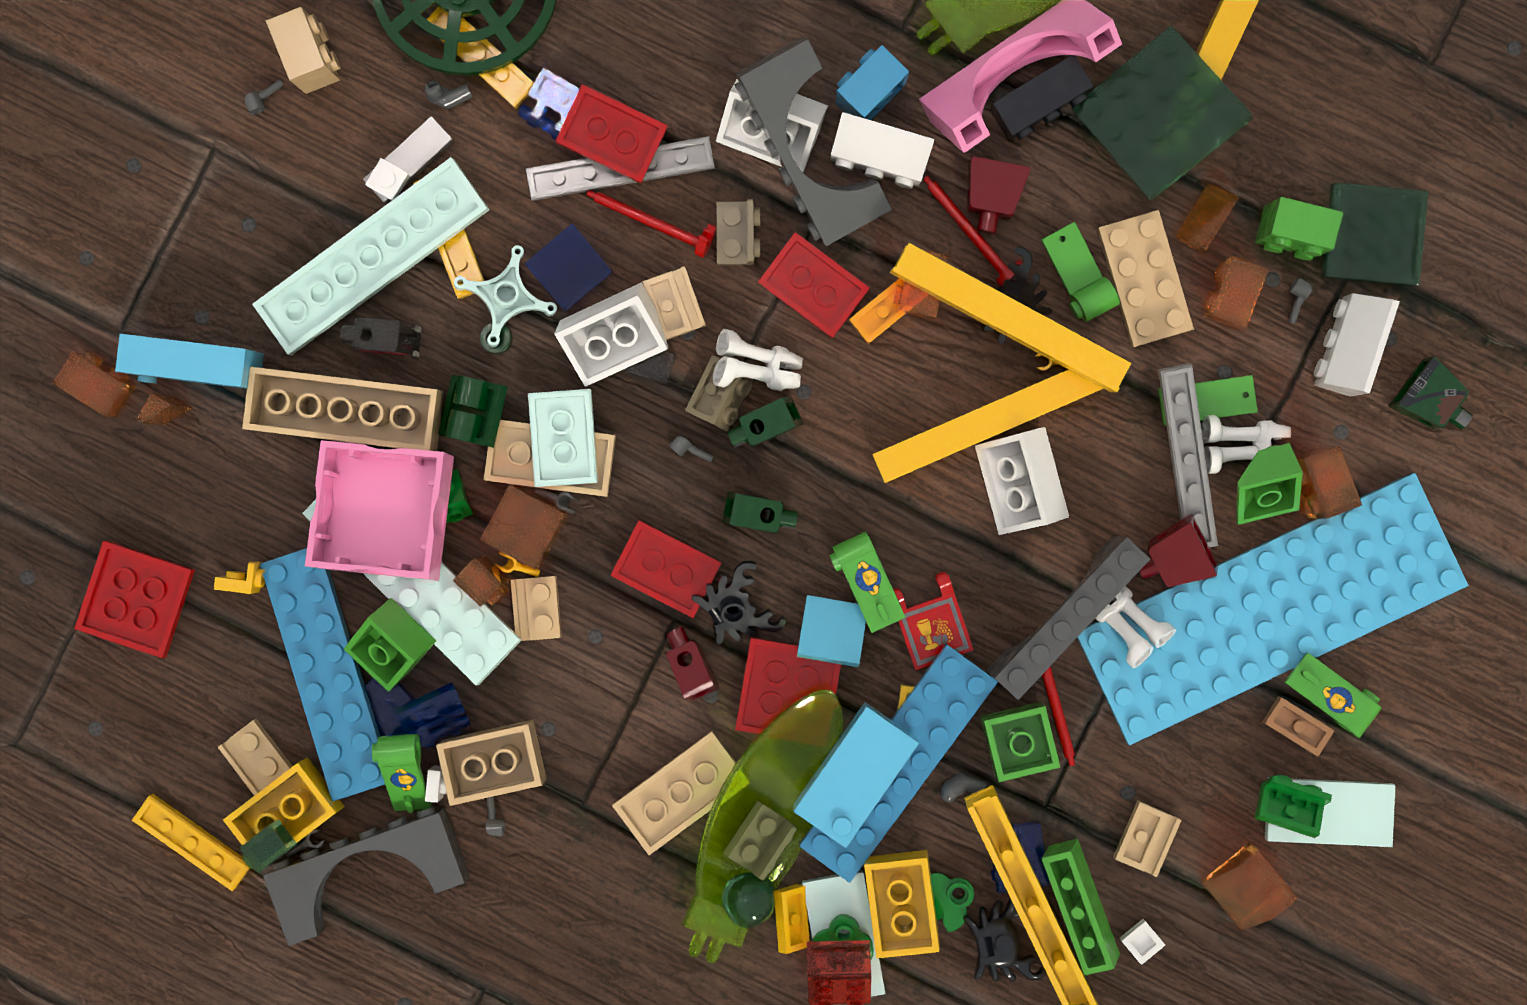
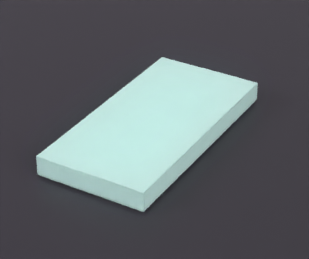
(1355, 816)
(835, 896)

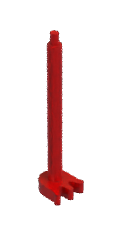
(971, 232)
(701, 243)
(1058, 716)

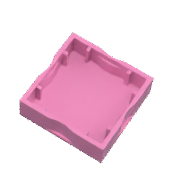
(380, 510)

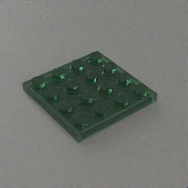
(1162, 113)

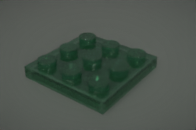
(1377, 234)

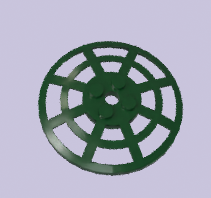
(453, 36)

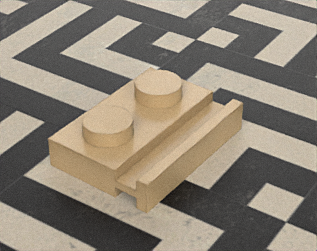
(675, 302)
(536, 608)
(255, 756)
(1147, 838)

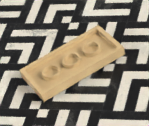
(1145, 278)
(513, 461)
(676, 793)

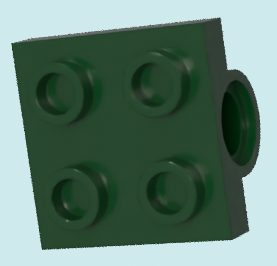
(472, 410)

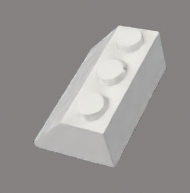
(802, 128)
(881, 150)
(612, 334)
(1355, 344)
(1022, 481)

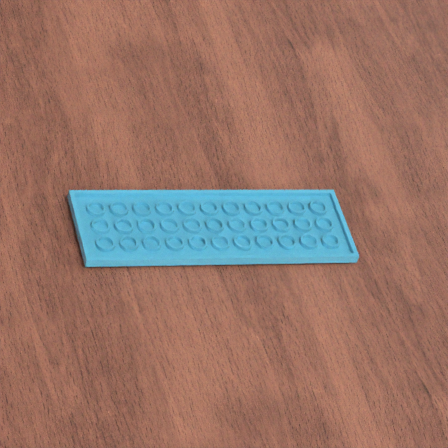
(1276, 604)

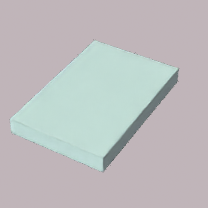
(563, 437)

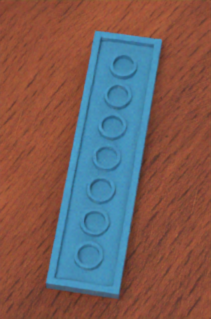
(325, 673)
(936, 716)

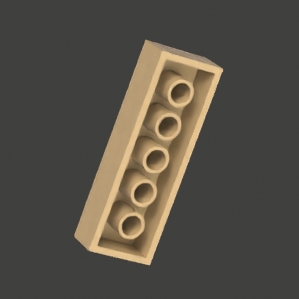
(342, 409)

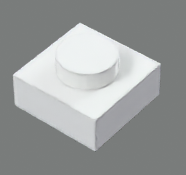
(387, 179)
(435, 785)
(1142, 941)

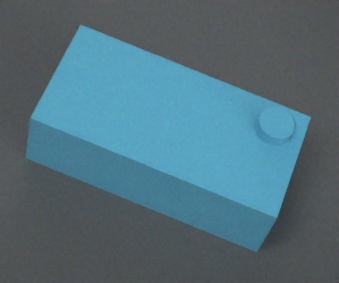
(185, 361)
(855, 775)

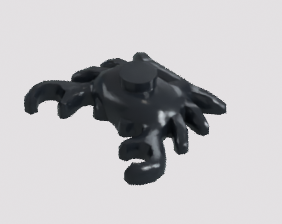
(1021, 289)
(732, 608)
(999, 944)

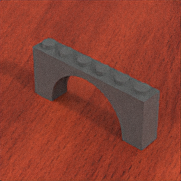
(770, 91)
(1109, 573)
(299, 885)

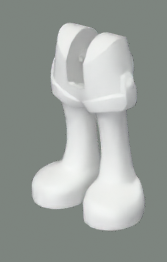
(729, 368)
(1260, 436)
(1138, 647)

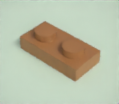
(1298, 726)

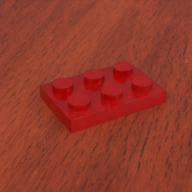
(611, 134)
(813, 285)
(665, 568)

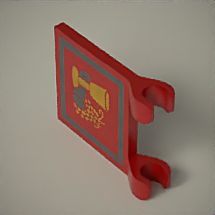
(933, 625)

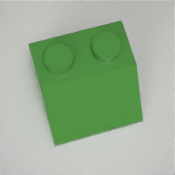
(1269, 485)

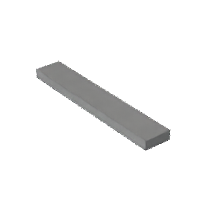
(586, 175)
(1187, 447)

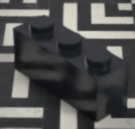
(1042, 99)

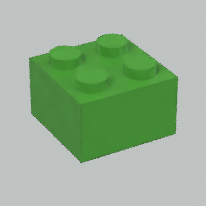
(1298, 228)
(389, 644)
(1020, 741)

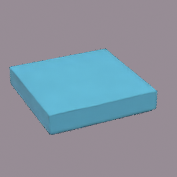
(832, 631)

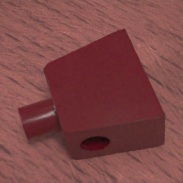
(994, 190)
(1180, 555)
(695, 678)

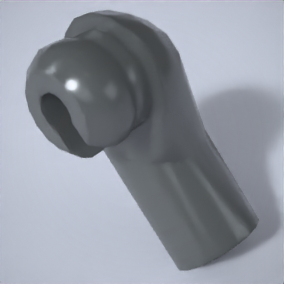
(445, 97)
(958, 785)

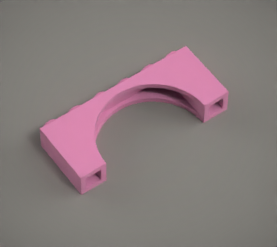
(1065, 29)

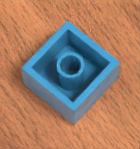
(872, 85)

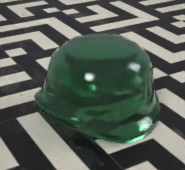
(748, 900)

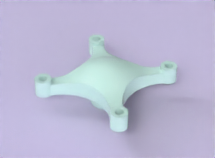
(505, 296)

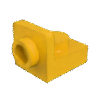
(236, 581)

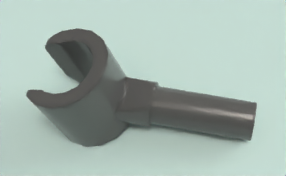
(254, 99)
(1302, 290)
(681, 445)
(560, 499)
(494, 826)
(304, 844)

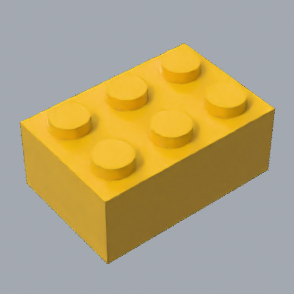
(295, 798)
(902, 904)

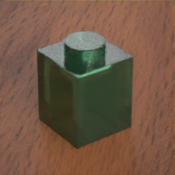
(267, 846)

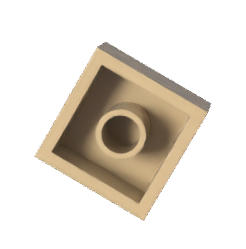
(303, 50)

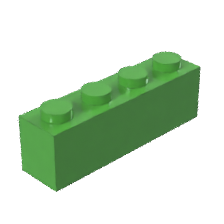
(1081, 907)

